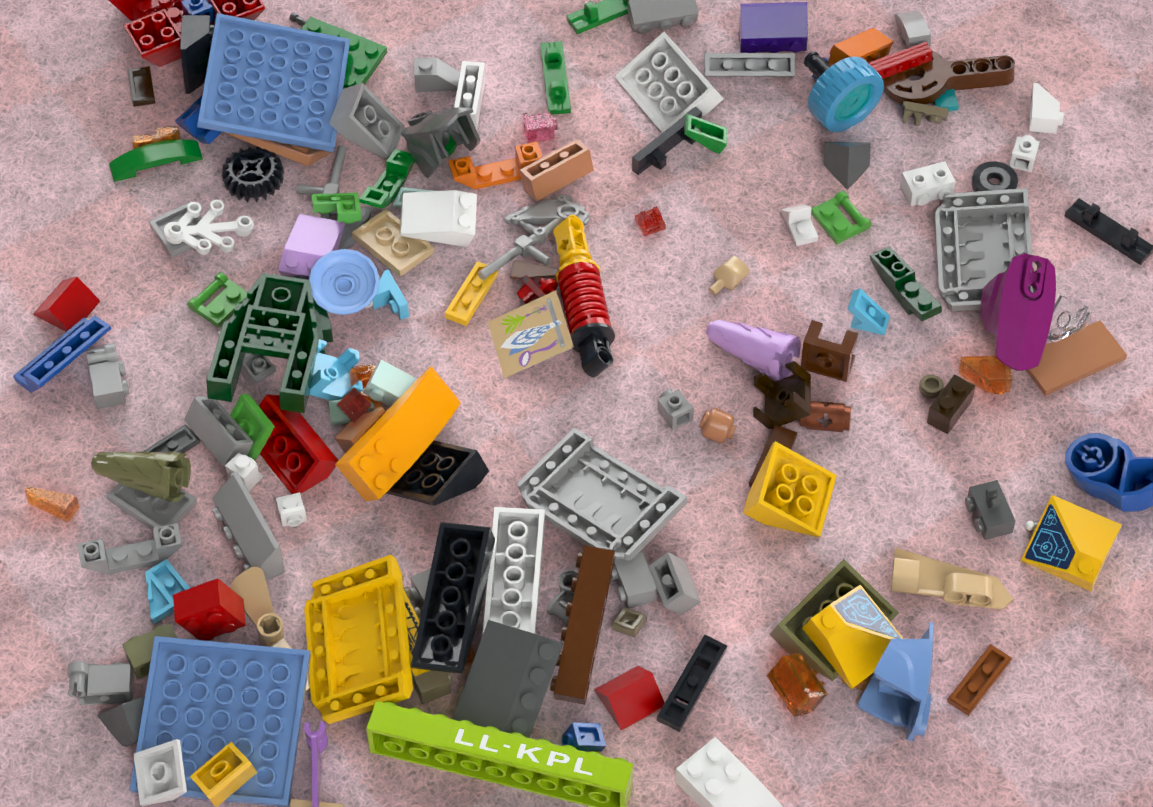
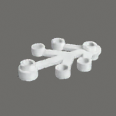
(206, 229)

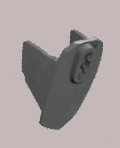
(426, 135)

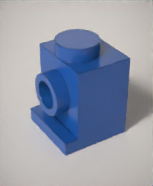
(198, 7)

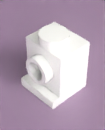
(1025, 148)
(246, 468)

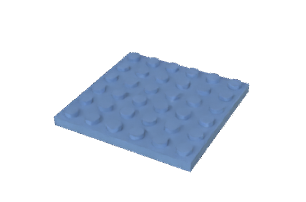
(273, 82)
(226, 695)

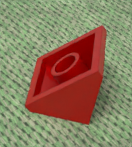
(67, 304)
(631, 696)

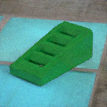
(711, 135)

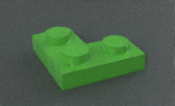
(345, 204)

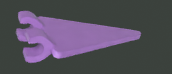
(316, 747)

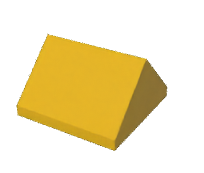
(223, 774)

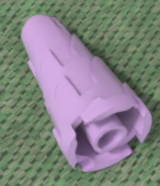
(757, 347)

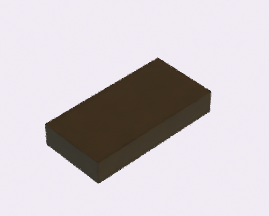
(141, 86)

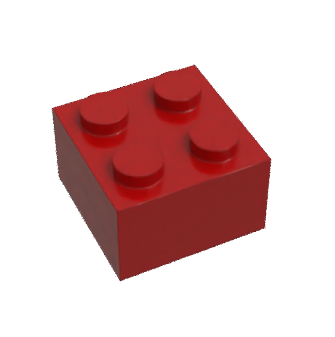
(209, 610)

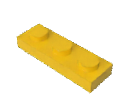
(470, 296)

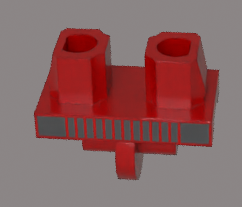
(531, 290)

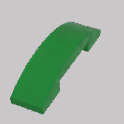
(154, 155)
(392, 179)

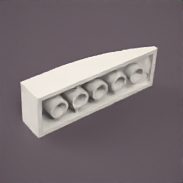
(515, 568)
(720, 780)

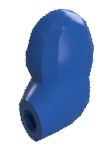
(1111, 472)

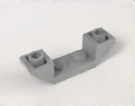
(131, 556)

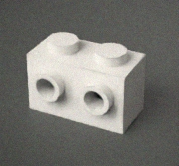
(927, 183)

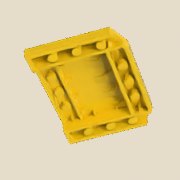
(358, 640)

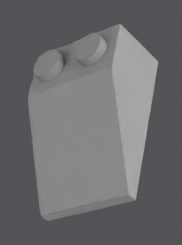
(366, 121)

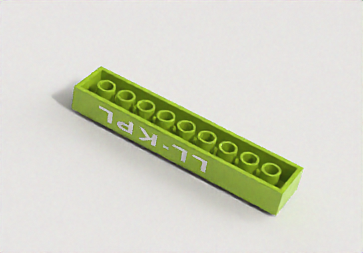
(499, 756)

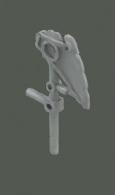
(333, 187)
(545, 212)

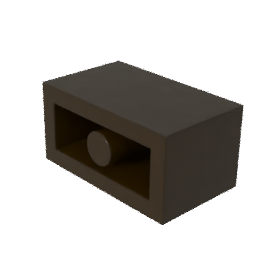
(950, 404)

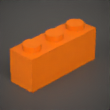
(867, 45)

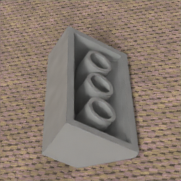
(247, 528)

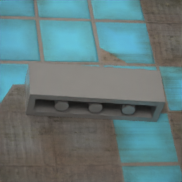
(749, 64)

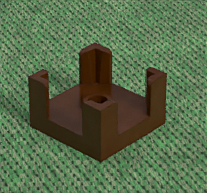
(828, 357)

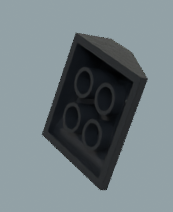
(441, 474)

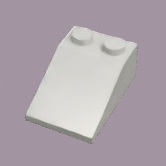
(439, 216)

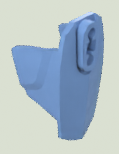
(902, 684)

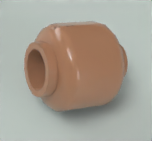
(717, 425)

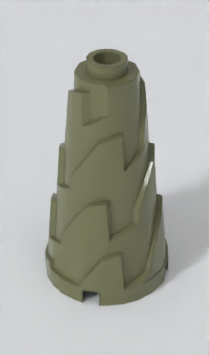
(149, 472)

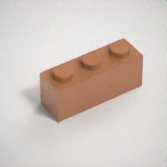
(556, 170)

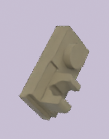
(933, 113)

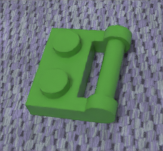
(835, 222)
(223, 305)

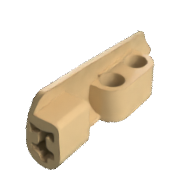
(955, 584)

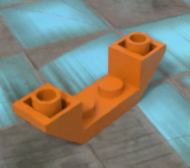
(496, 172)

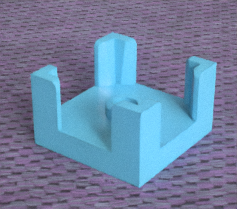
(332, 374)

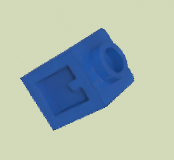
(584, 736)

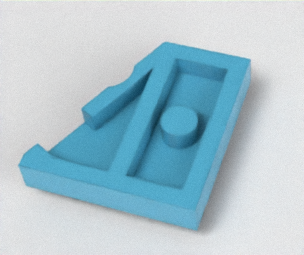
(162, 583)

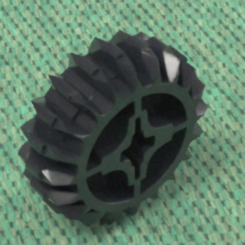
(252, 179)

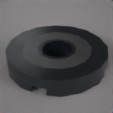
(997, 170)

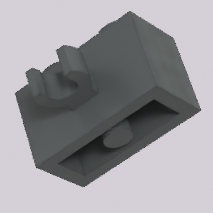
(990, 510)

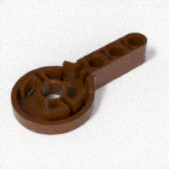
(948, 75)

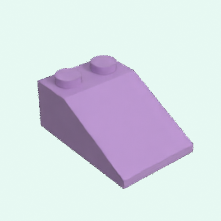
(308, 242)

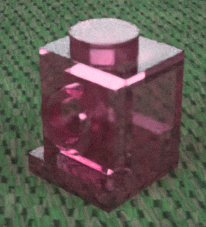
(539, 127)

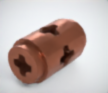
(837, 413)

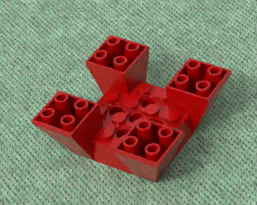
(158, 24)

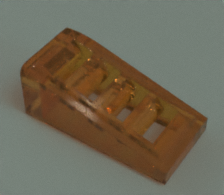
(55, 503)

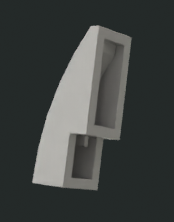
(913, 28)

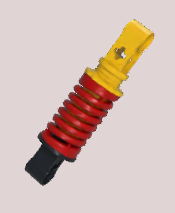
(583, 298)

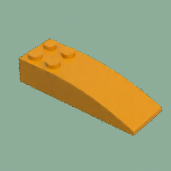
(399, 436)

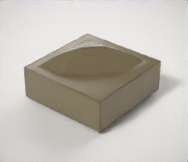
(629, 622)

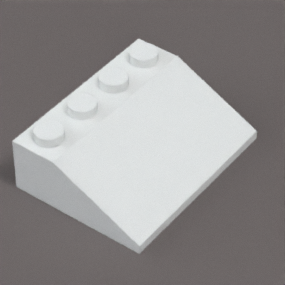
(667, 83)

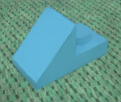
(390, 294)
(867, 314)

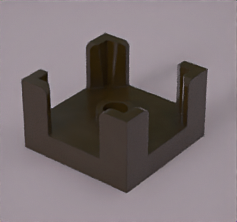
(784, 399)

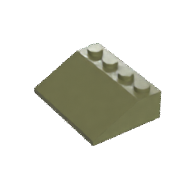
(834, 586)

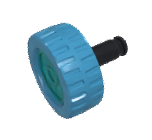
(843, 91)

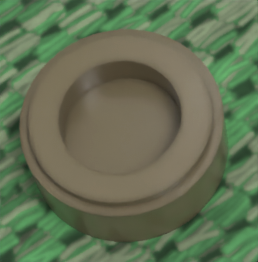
(931, 386)

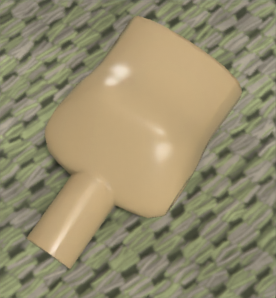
(729, 275)

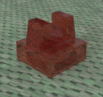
(650, 221)
(354, 405)

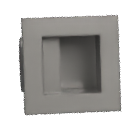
(675, 408)

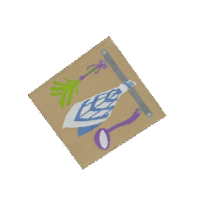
(530, 334)

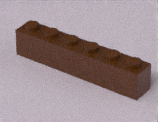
(584, 624)

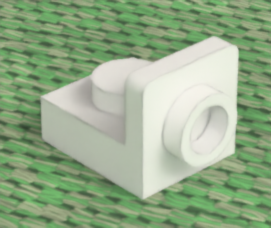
(291, 510)

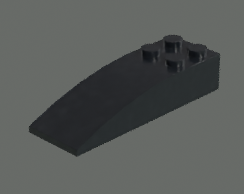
(453, 597)

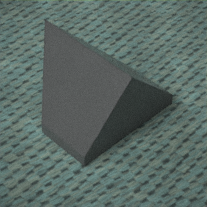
(847, 160)
(124, 721)

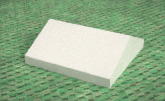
(160, 773)

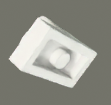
(800, 224)

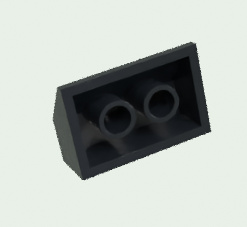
(195, 49)

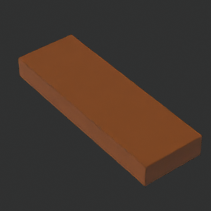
(979, 680)

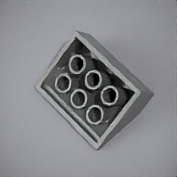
(508, 679)

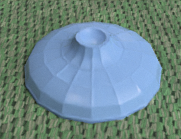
(344, 281)

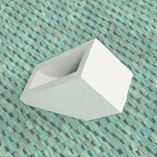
(1044, 111)

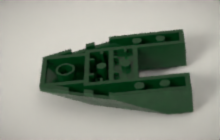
(272, 322)

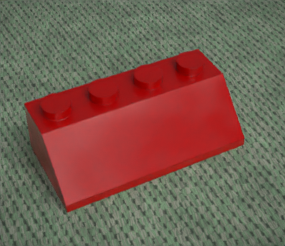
(295, 449)

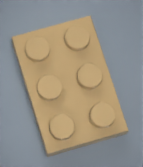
(383, 241)

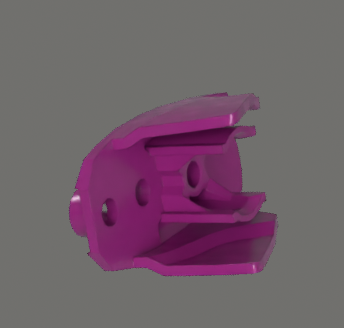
(1017, 315)

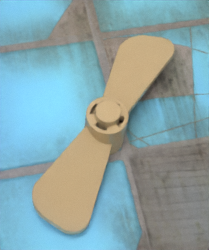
(257, 603)

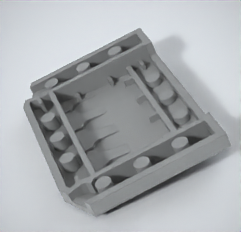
(978, 239)
(598, 497)

